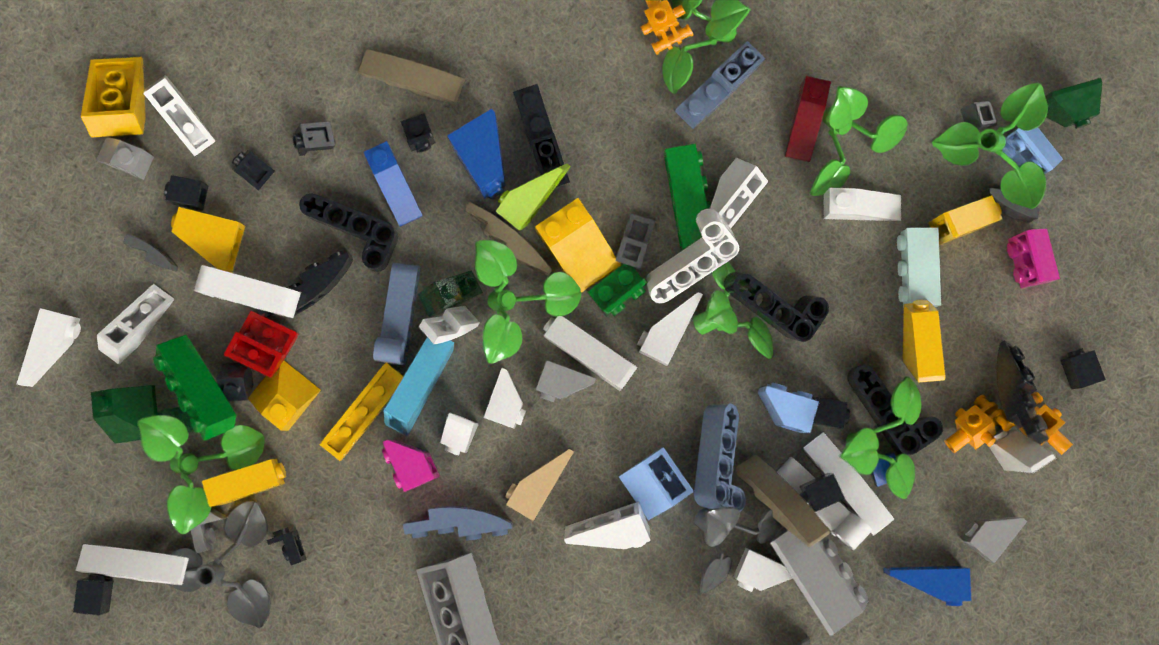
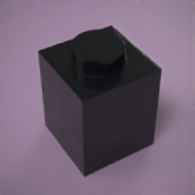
(186, 192)
(1082, 368)
(235, 381)
(831, 413)
(821, 492)
(93, 595)

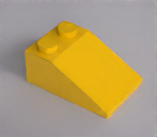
(114, 97)
(577, 245)

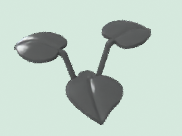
(717, 525)
(249, 602)

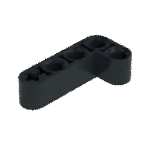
(348, 225)
(772, 303)
(879, 413)

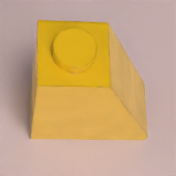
(966, 219)
(209, 236)
(923, 341)
(244, 482)

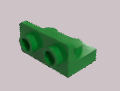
(617, 289)

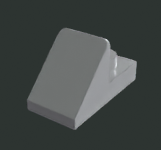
(202, 535)

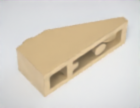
(534, 489)

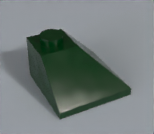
(1075, 104)
(121, 409)

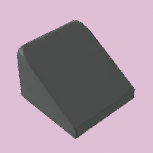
(979, 114)

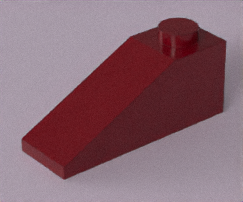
(807, 118)

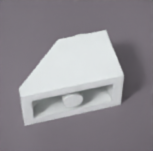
(505, 402)
(458, 434)
(759, 571)

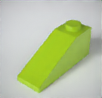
(525, 201)

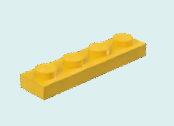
(362, 412)

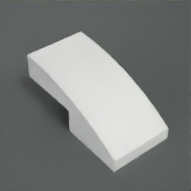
(450, 325)

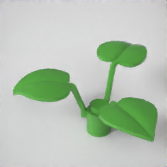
(721, 27)
(849, 106)
(1023, 108)
(492, 267)
(722, 317)
(162, 439)
(863, 446)

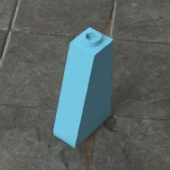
(417, 386)

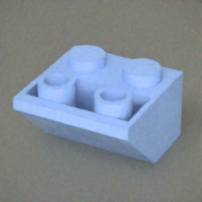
(1031, 147)
(789, 410)
(656, 483)

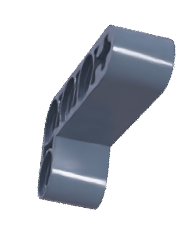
(398, 315)
(716, 459)

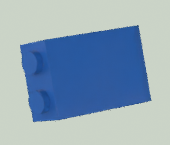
(480, 153)

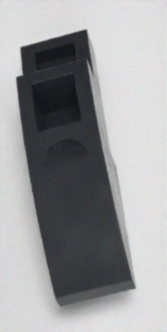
(539, 131)
(318, 281)
(1014, 390)

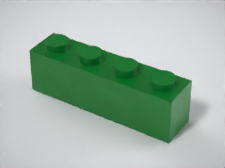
(686, 190)
(194, 387)

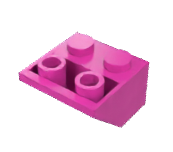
(1032, 258)
(411, 464)

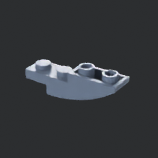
(720, 85)
(469, 521)

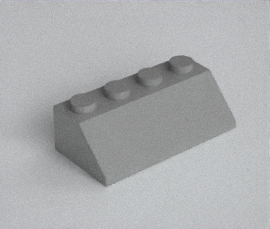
(822, 579)
(457, 602)

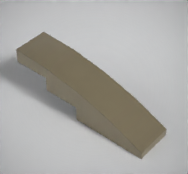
(411, 76)
(504, 234)
(783, 500)

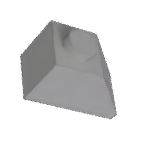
(125, 157)
(561, 382)
(992, 536)

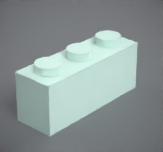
(919, 265)

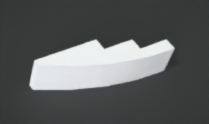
(856, 491)
(132, 564)

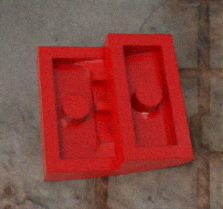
(261, 344)

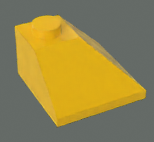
(283, 396)

